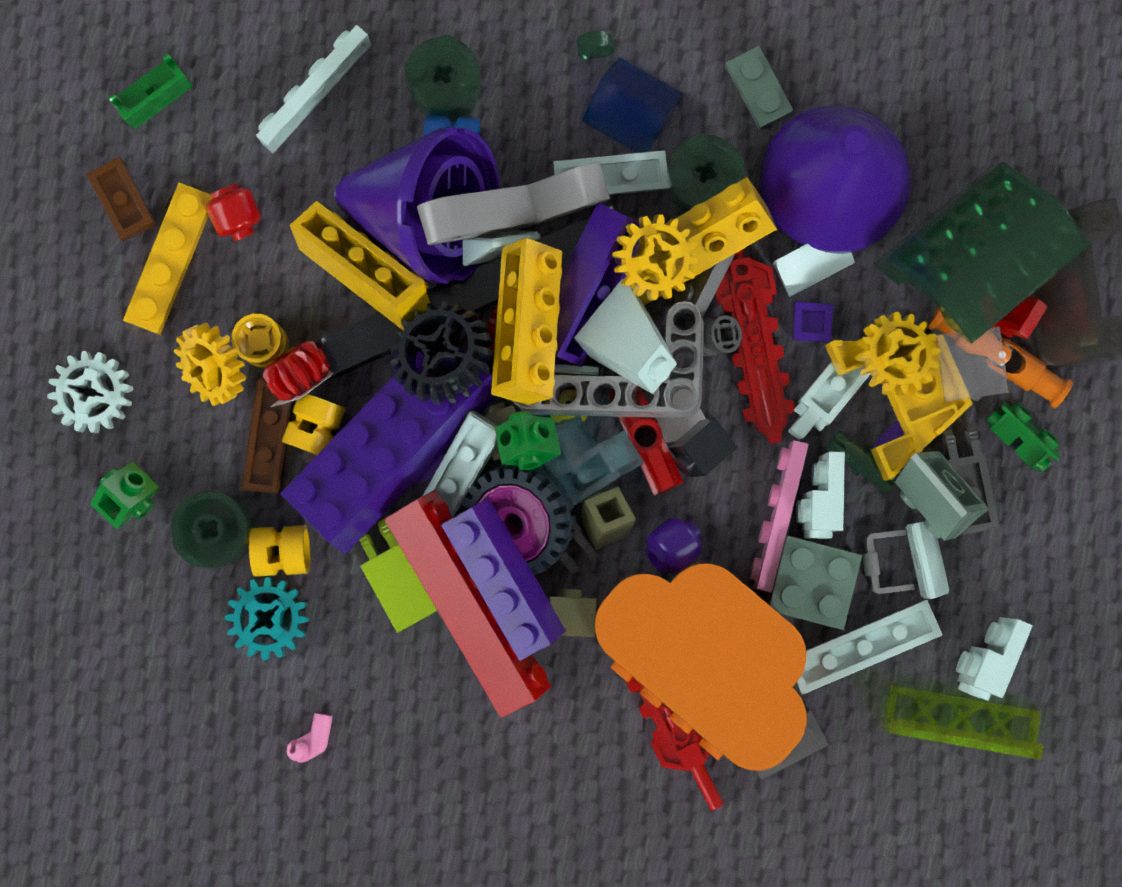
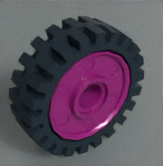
(538, 504)

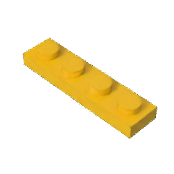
(168, 259)

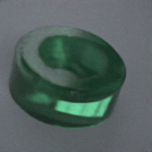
(595, 45)

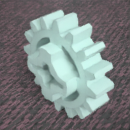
(87, 406)

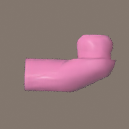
(312, 743)

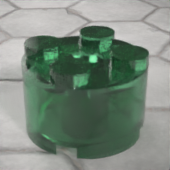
(451, 59)
(700, 155)
(191, 531)

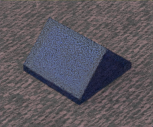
(631, 106)

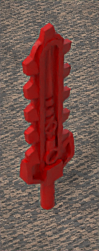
(745, 293)
(678, 749)

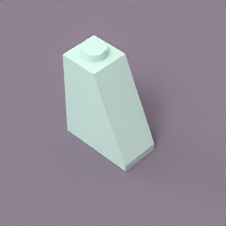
(627, 340)

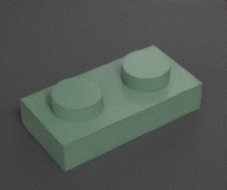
(759, 88)

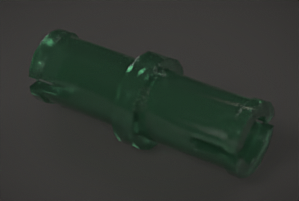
(860, 461)

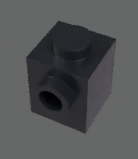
(702, 448)

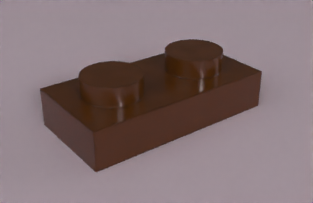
(121, 199)

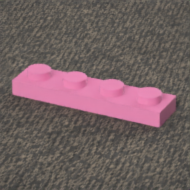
(782, 500)

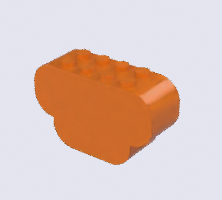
(712, 659)

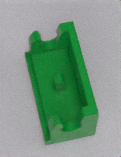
(151, 93)

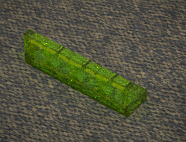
(963, 737)

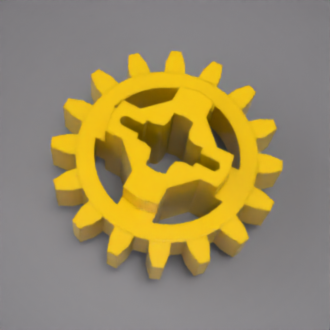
(661, 271)
(210, 364)
(906, 370)

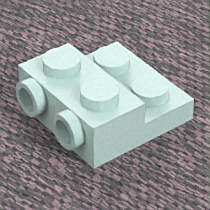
(823, 509)
(990, 669)

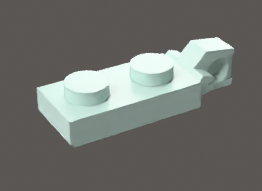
(825, 399)

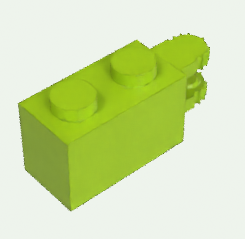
(395, 582)

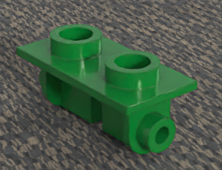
(1036, 444)

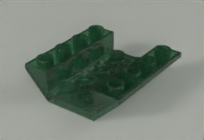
(986, 249)

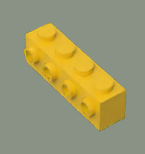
(720, 228)
(360, 264)
(527, 322)

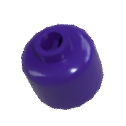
(673, 545)

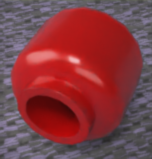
(233, 212)

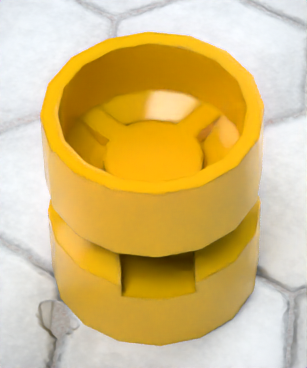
(259, 339)
(316, 411)
(293, 550)

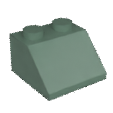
(939, 495)

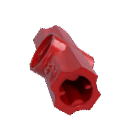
(658, 464)

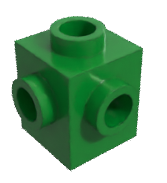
(527, 440)
(124, 495)

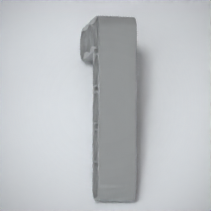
(513, 207)
(625, 390)

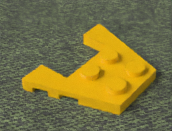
(920, 413)

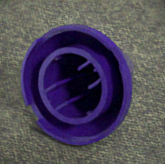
(835, 179)
(387, 194)

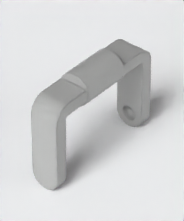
(871, 563)

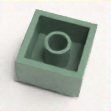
(814, 582)

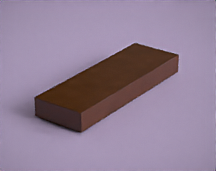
(265, 450)

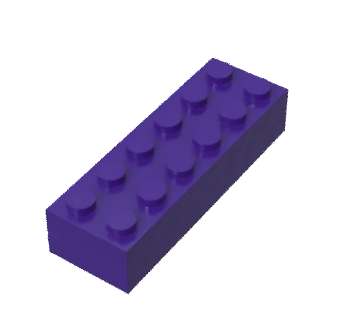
(378, 458)

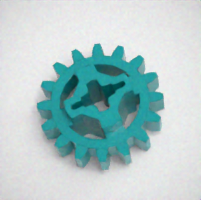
(255, 605)

